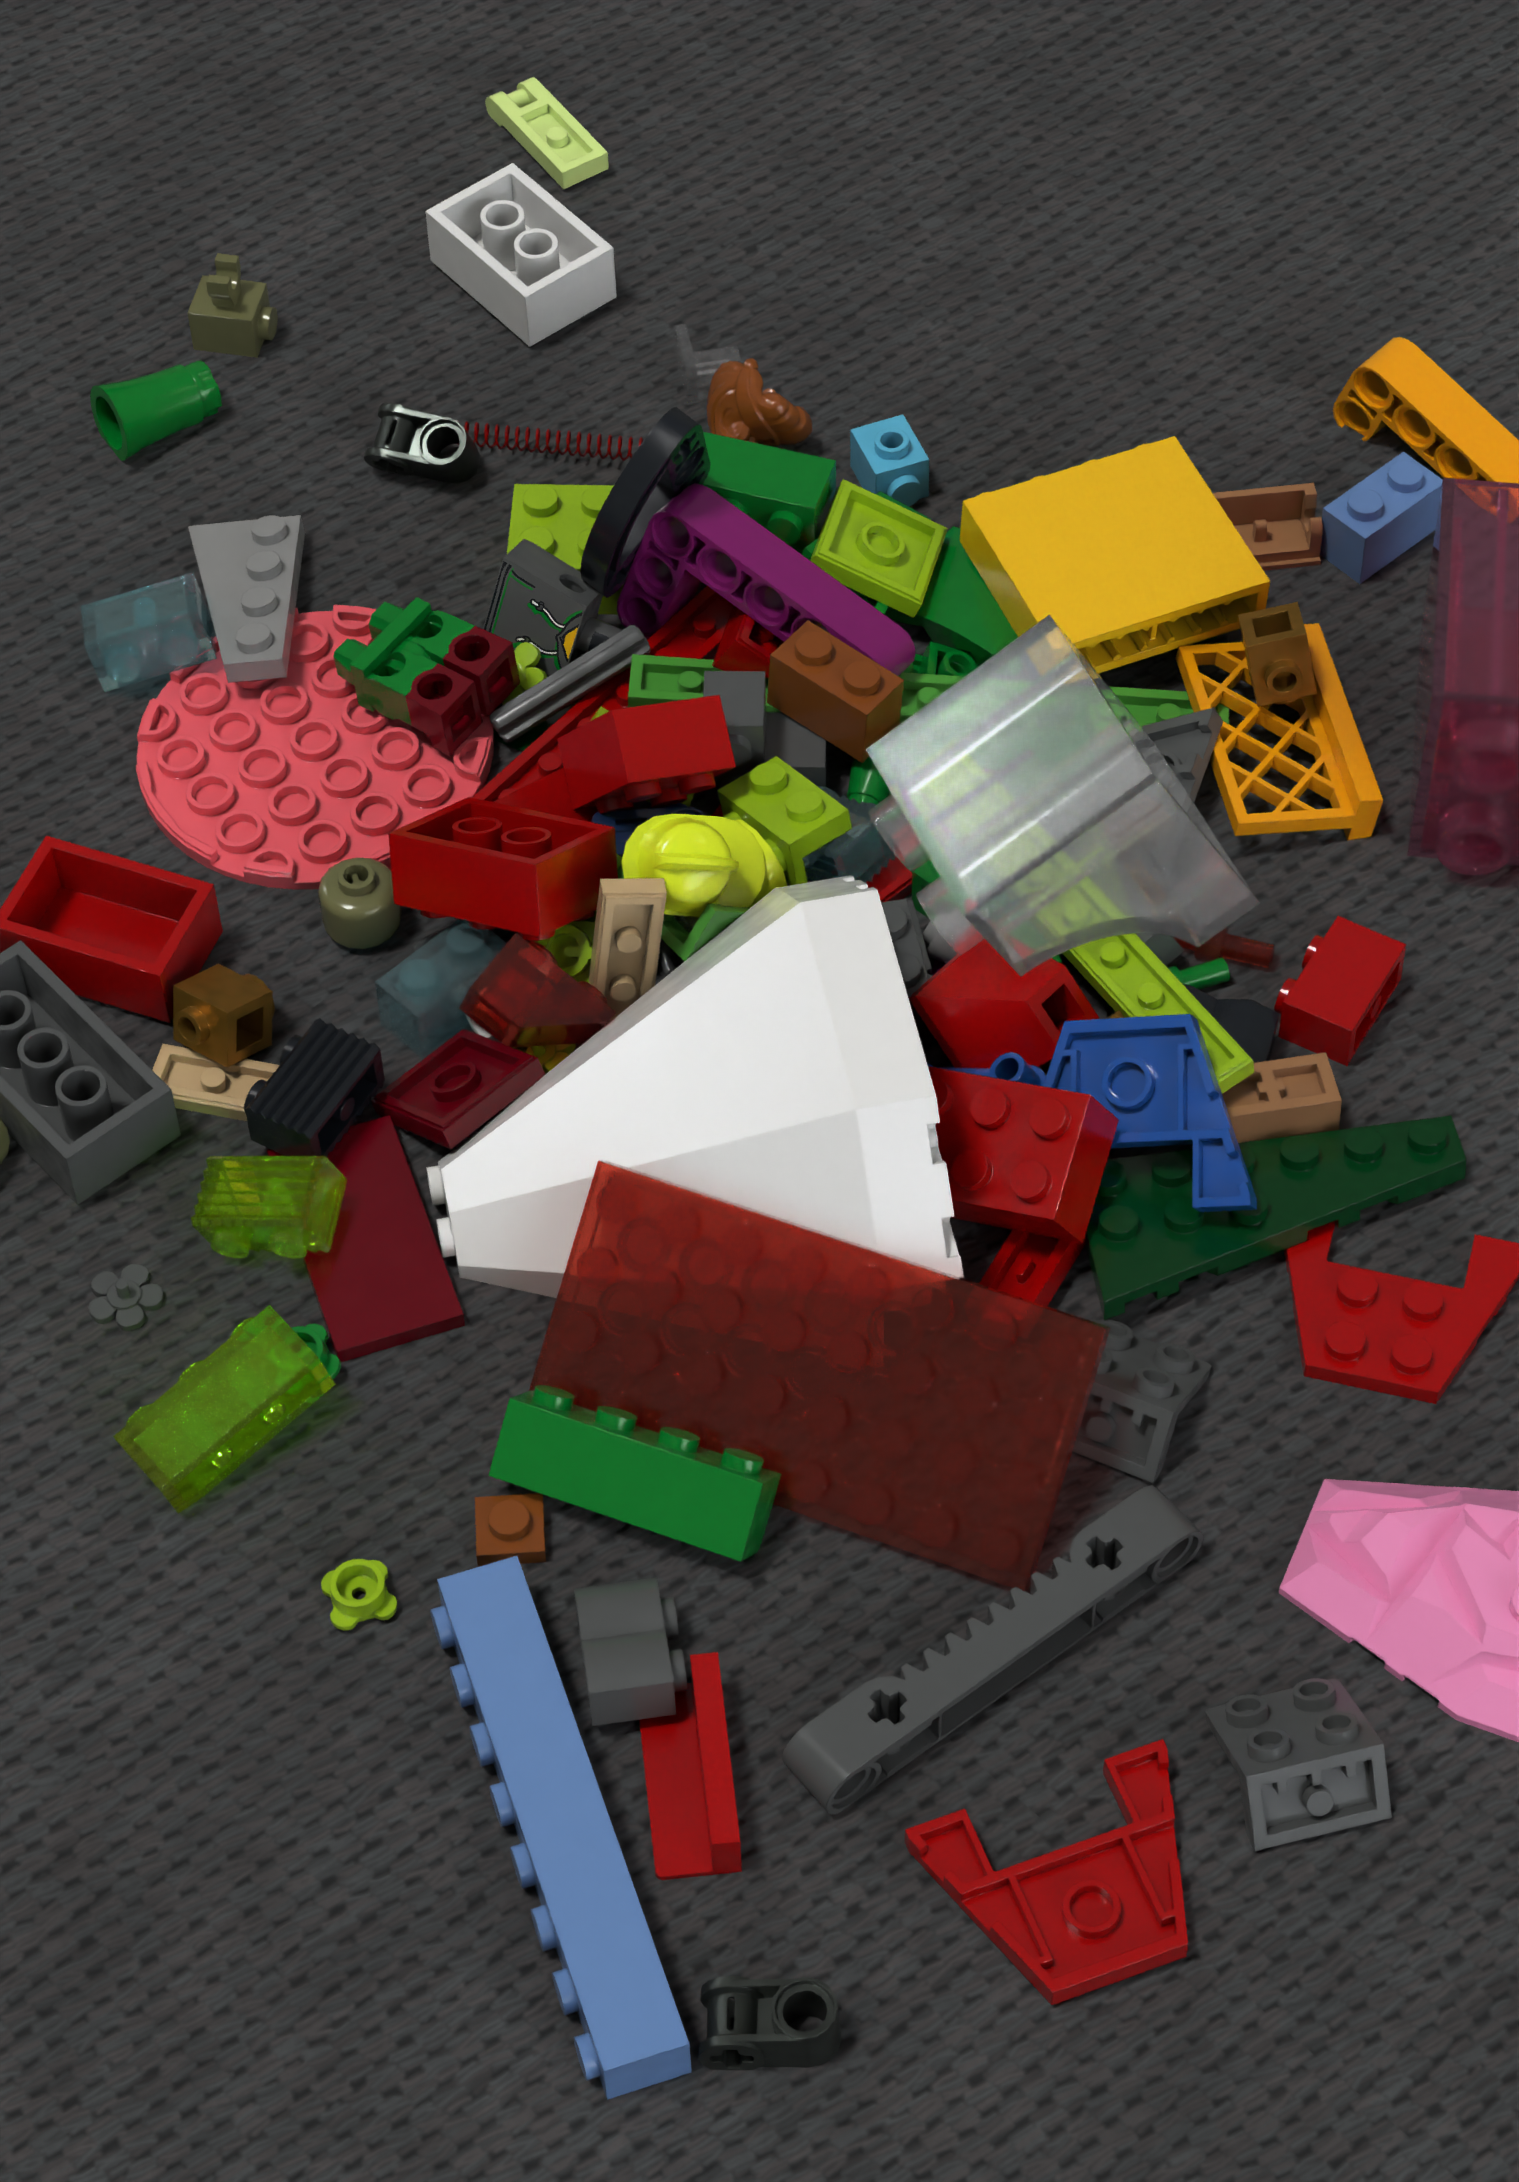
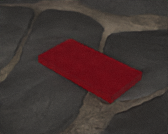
(384, 1266)

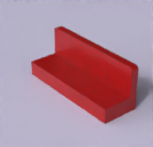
(692, 1780)

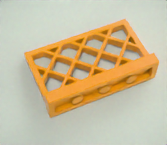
(1328, 736)

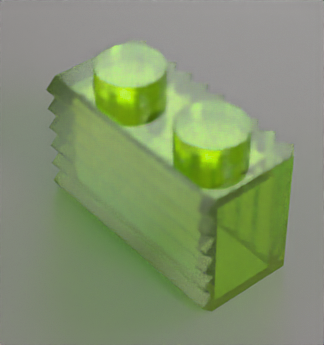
(269, 1204)

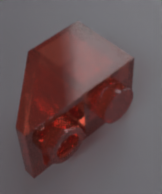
(532, 1001)

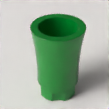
(153, 406)

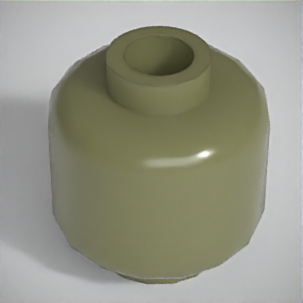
(359, 903)

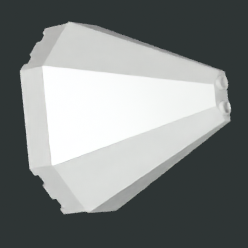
(752, 1073)

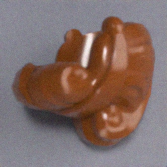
(746, 413)

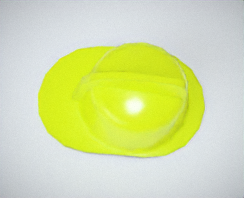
(699, 859)

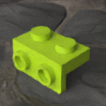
(786, 812)

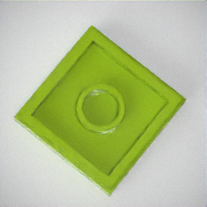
(878, 548)

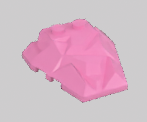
(1423, 1586)

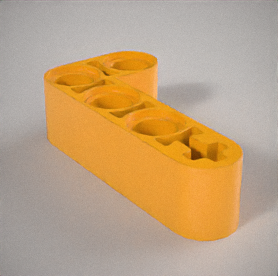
(1429, 413)

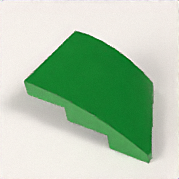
(959, 606)

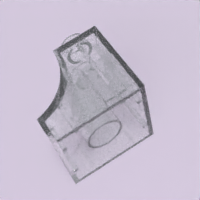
(1048, 813)

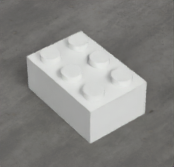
(521, 254)

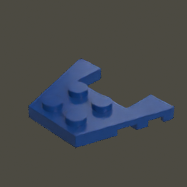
(1162, 1091)

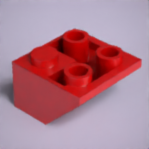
(986, 1009)

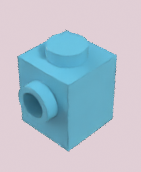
(890, 460)

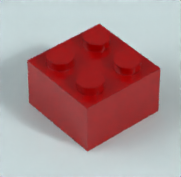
(647, 754)

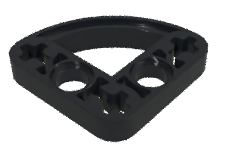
(662, 467)

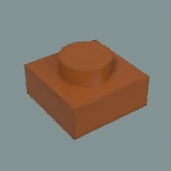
(510, 1528)

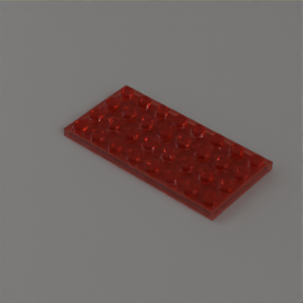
(852, 1372)

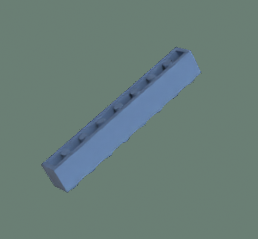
(562, 1830)

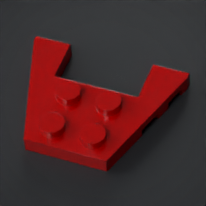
(1392, 1328)
(1084, 1909)

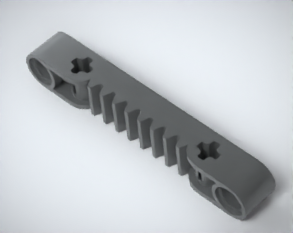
(1121, 1553)

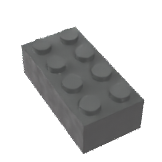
(72, 1084)

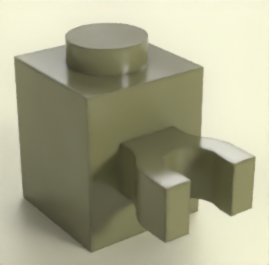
(231, 312)

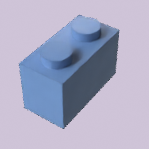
(1380, 517)

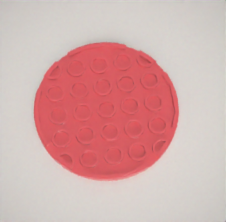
(291, 769)

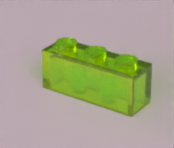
(224, 1409)

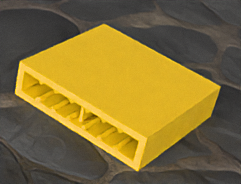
(1117, 553)

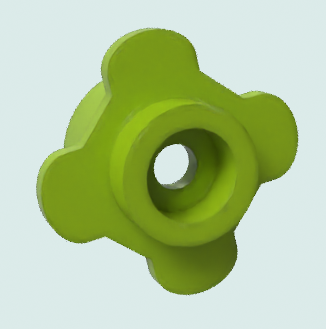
(353, 1577)

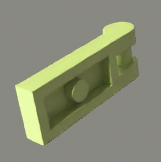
(548, 132)

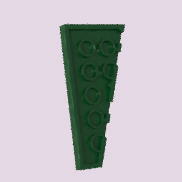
(1151, 1238)

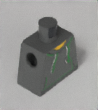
(546, 605)

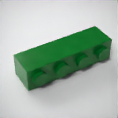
(635, 1473)

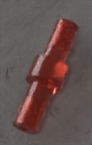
(1233, 948)

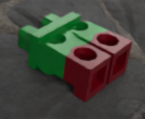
(429, 671)

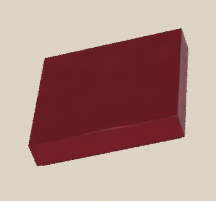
(458, 1088)

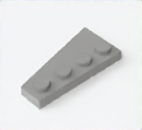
(251, 591)

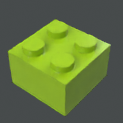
(559, 522)

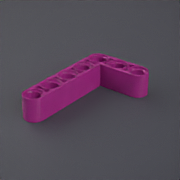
(716, 543)

